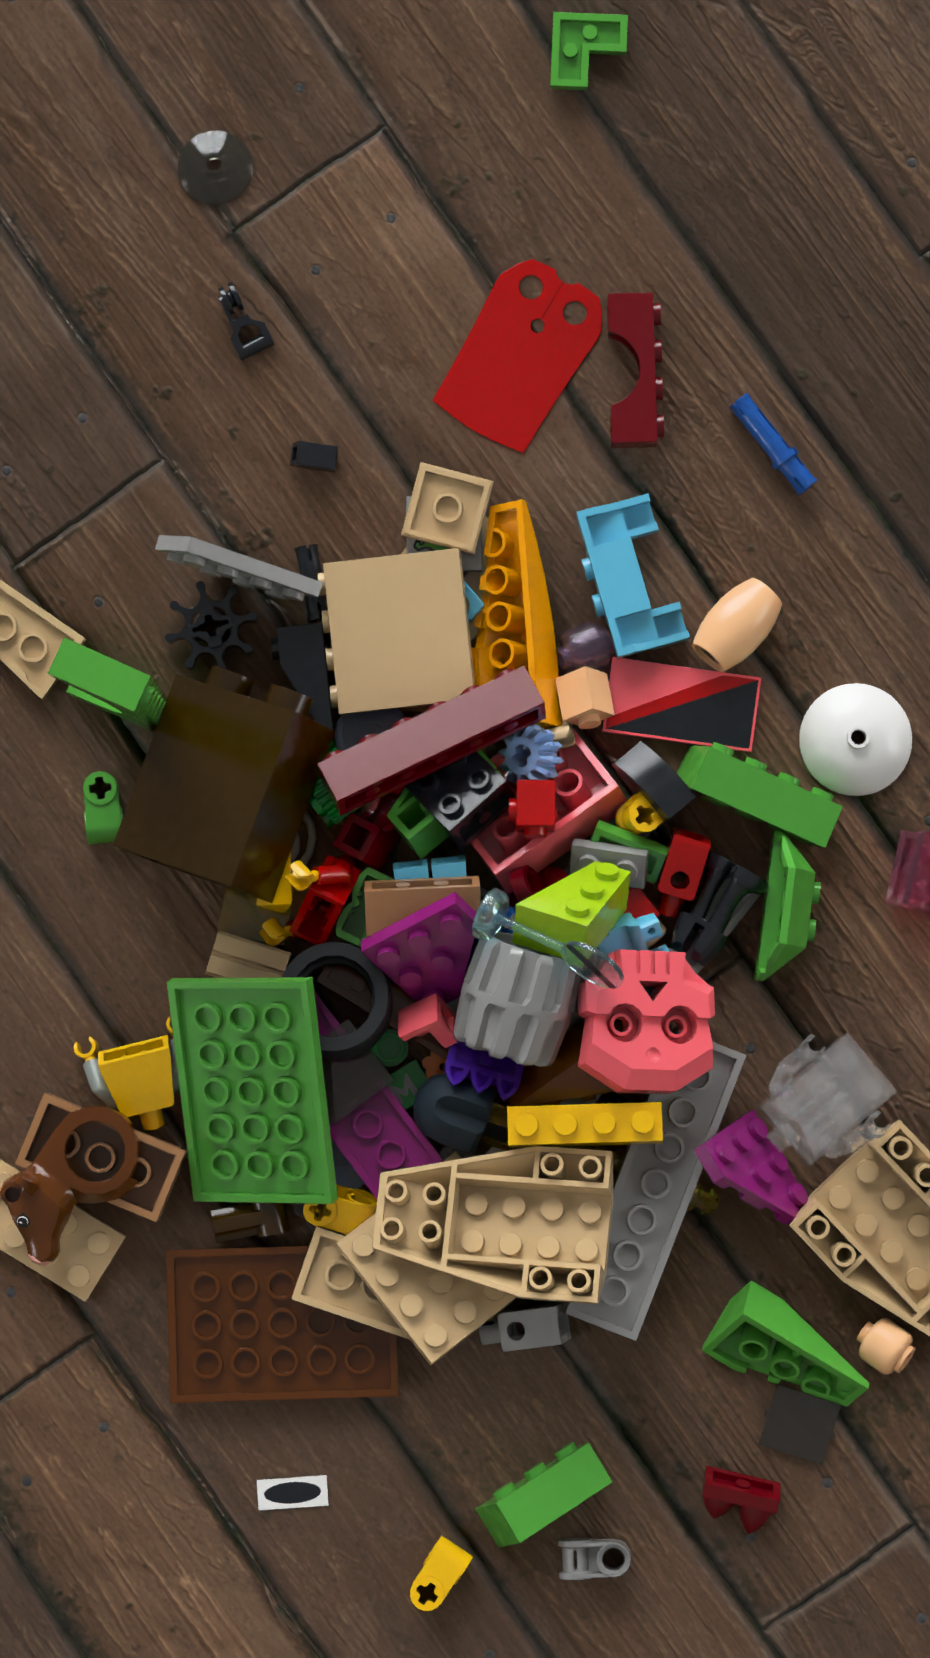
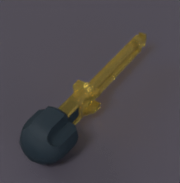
(464, 1118)

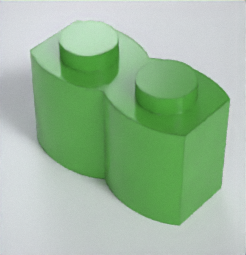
(352, 920)

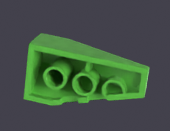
(771, 1338)

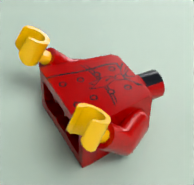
(323, 903)

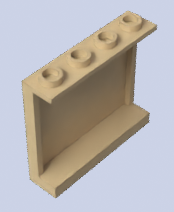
(397, 630)

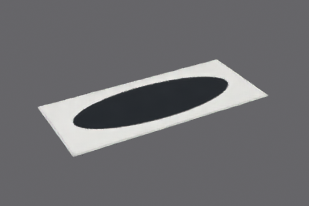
(292, 1492)

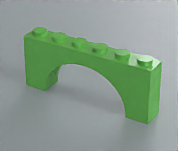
(108, 684)

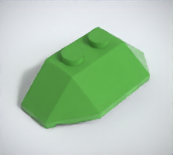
(786, 907)

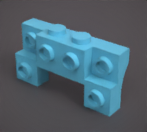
(618, 578)

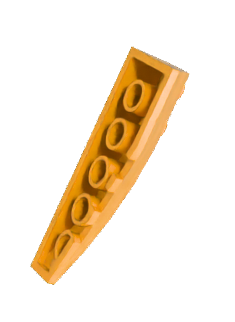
(517, 613)

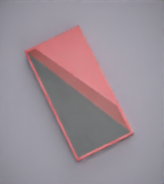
(682, 704)

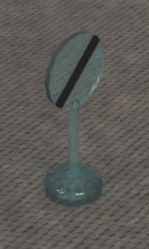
(580, 957)

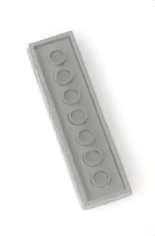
(654, 1196)

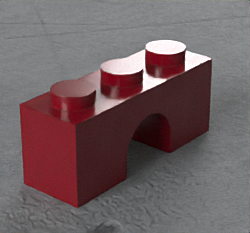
(370, 835)

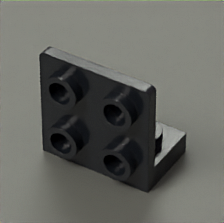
(463, 797)

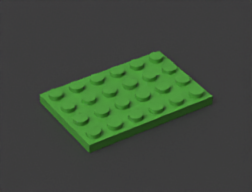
(252, 1090)

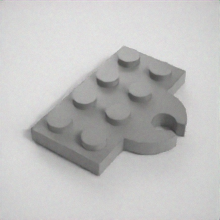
(242, 569)

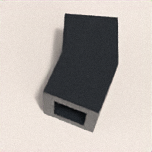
(314, 456)

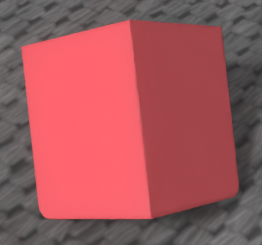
(426, 1017)

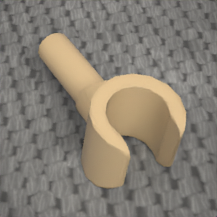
(564, 734)

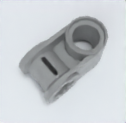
(590, 1558)

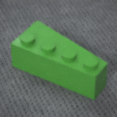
(759, 794)

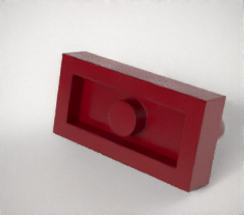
(754, 1495)

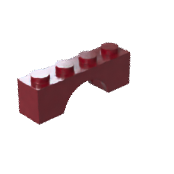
(632, 323)

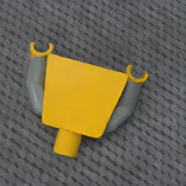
(135, 1077)

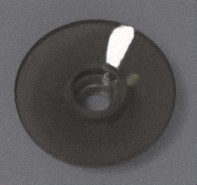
(220, 185)

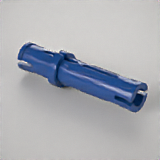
(773, 444)

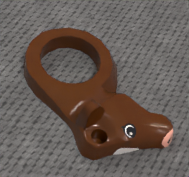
(49, 1189)

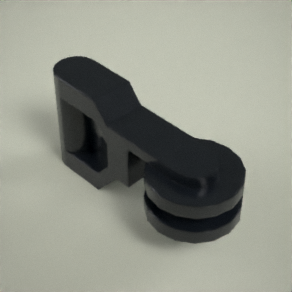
(229, 300)

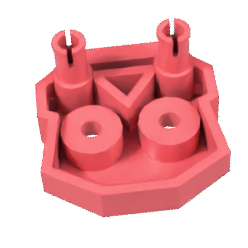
(646, 1053)

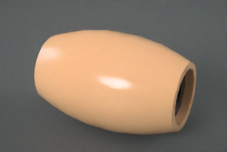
(737, 624)

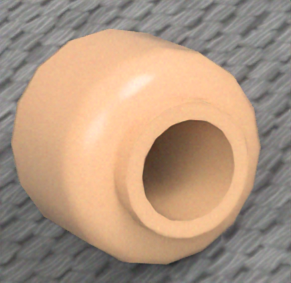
(885, 1346)

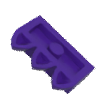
(482, 1070)

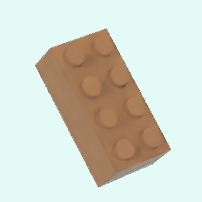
(98, 1151)

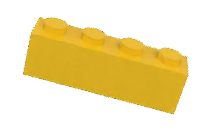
(585, 1124)

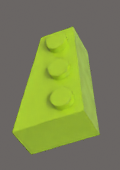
(576, 908)

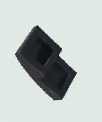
(655, 779)

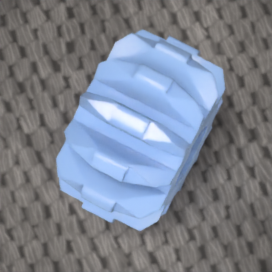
(531, 754)

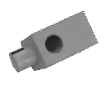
(543, 1326)

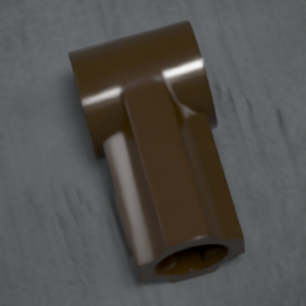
(249, 1220)

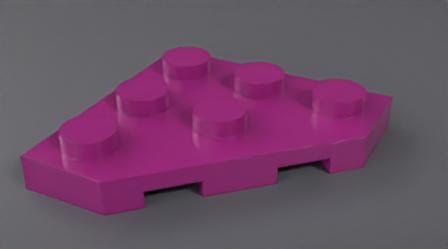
(426, 949)
(753, 1166)

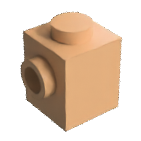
(585, 697)

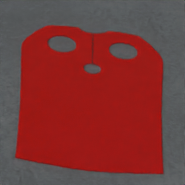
(506, 371)

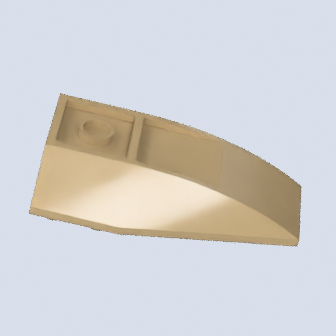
(505, 1220)
(875, 1224)

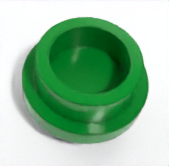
(390, 1048)

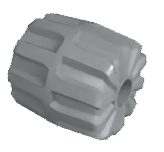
(515, 1002)

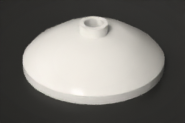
(832, 754)

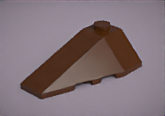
(562, 1078)

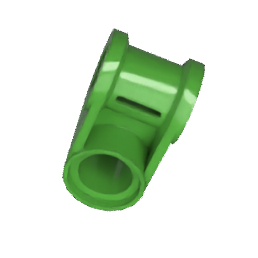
(102, 815)

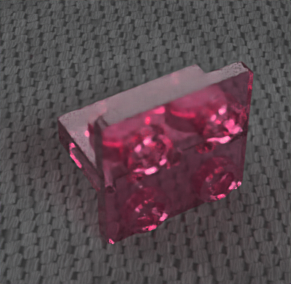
(911, 872)

